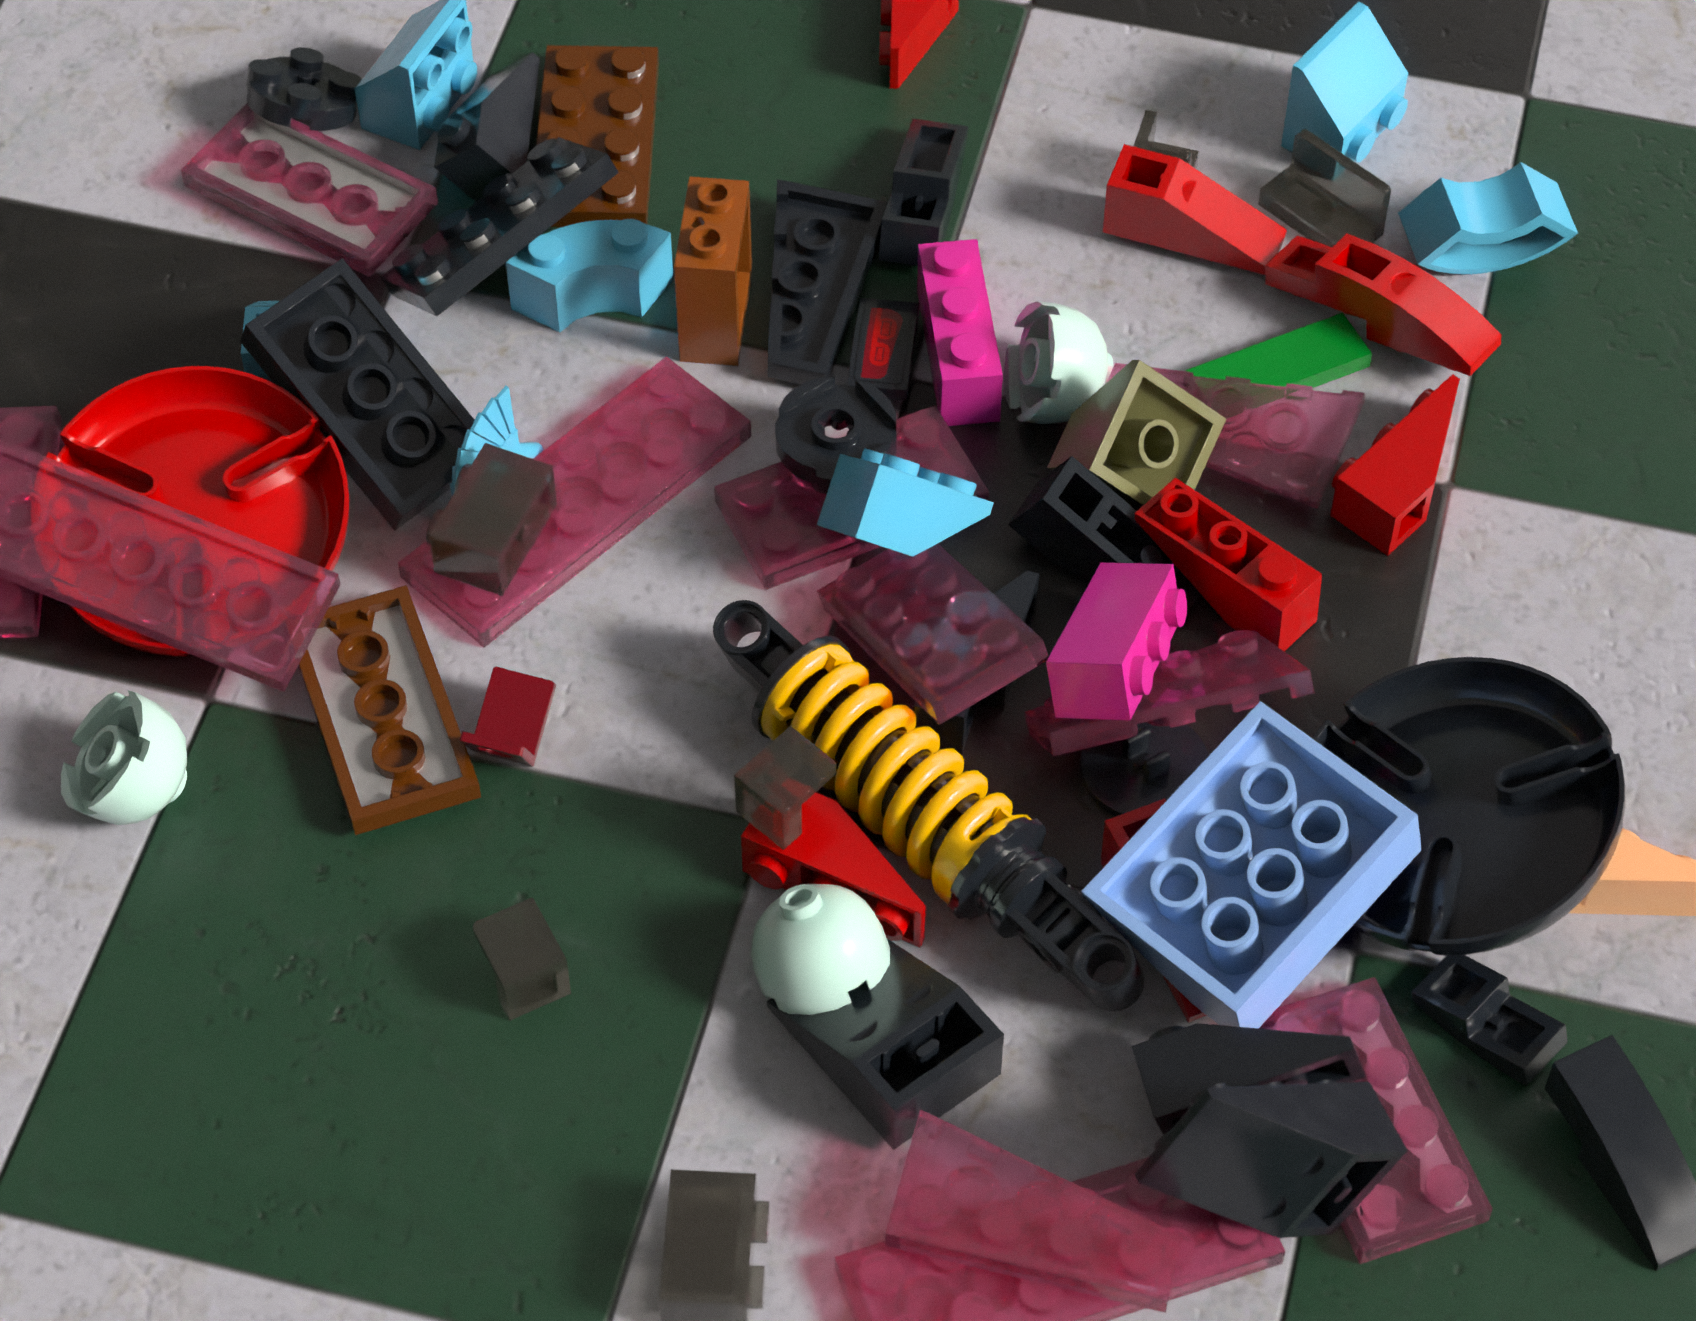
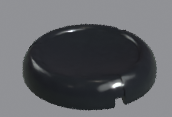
(1507, 793)

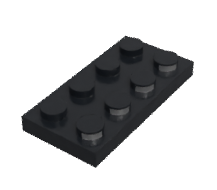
(498, 225)

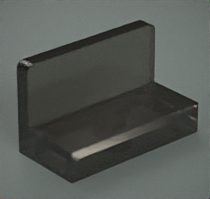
(1326, 194)

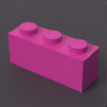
(959, 332)
(1115, 641)

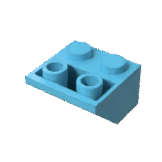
(419, 75)
(894, 507)

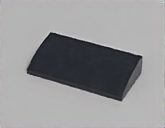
(367, 387)

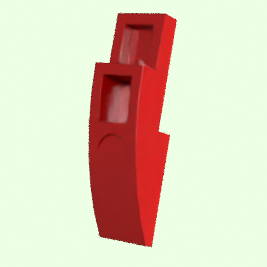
(1396, 298)

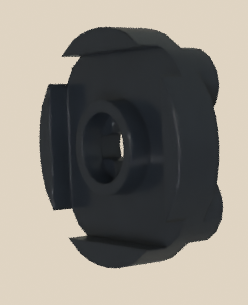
(302, 90)
(819, 404)

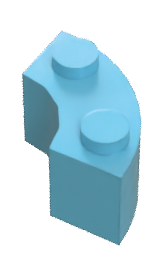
(1487, 222)
(590, 271)

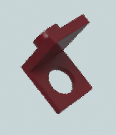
(512, 717)

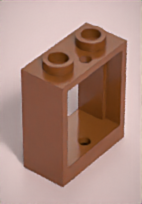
(713, 271)

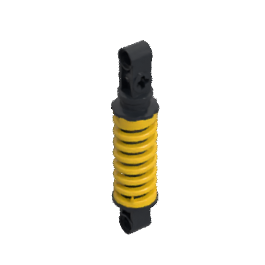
(924, 803)

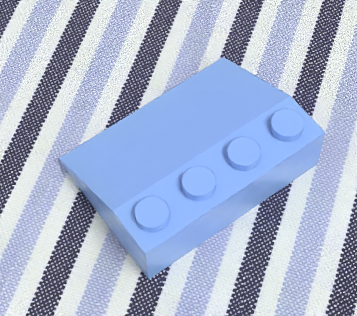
(1255, 869)

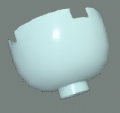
(1055, 364)
(127, 761)
(817, 948)

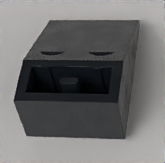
(902, 1045)
(1277, 1154)

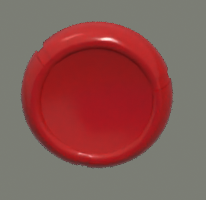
(219, 451)

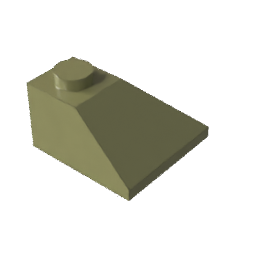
(1140, 434)

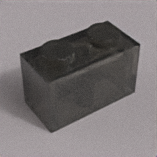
(492, 518)
(711, 1247)

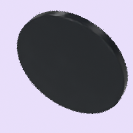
(1142, 767)

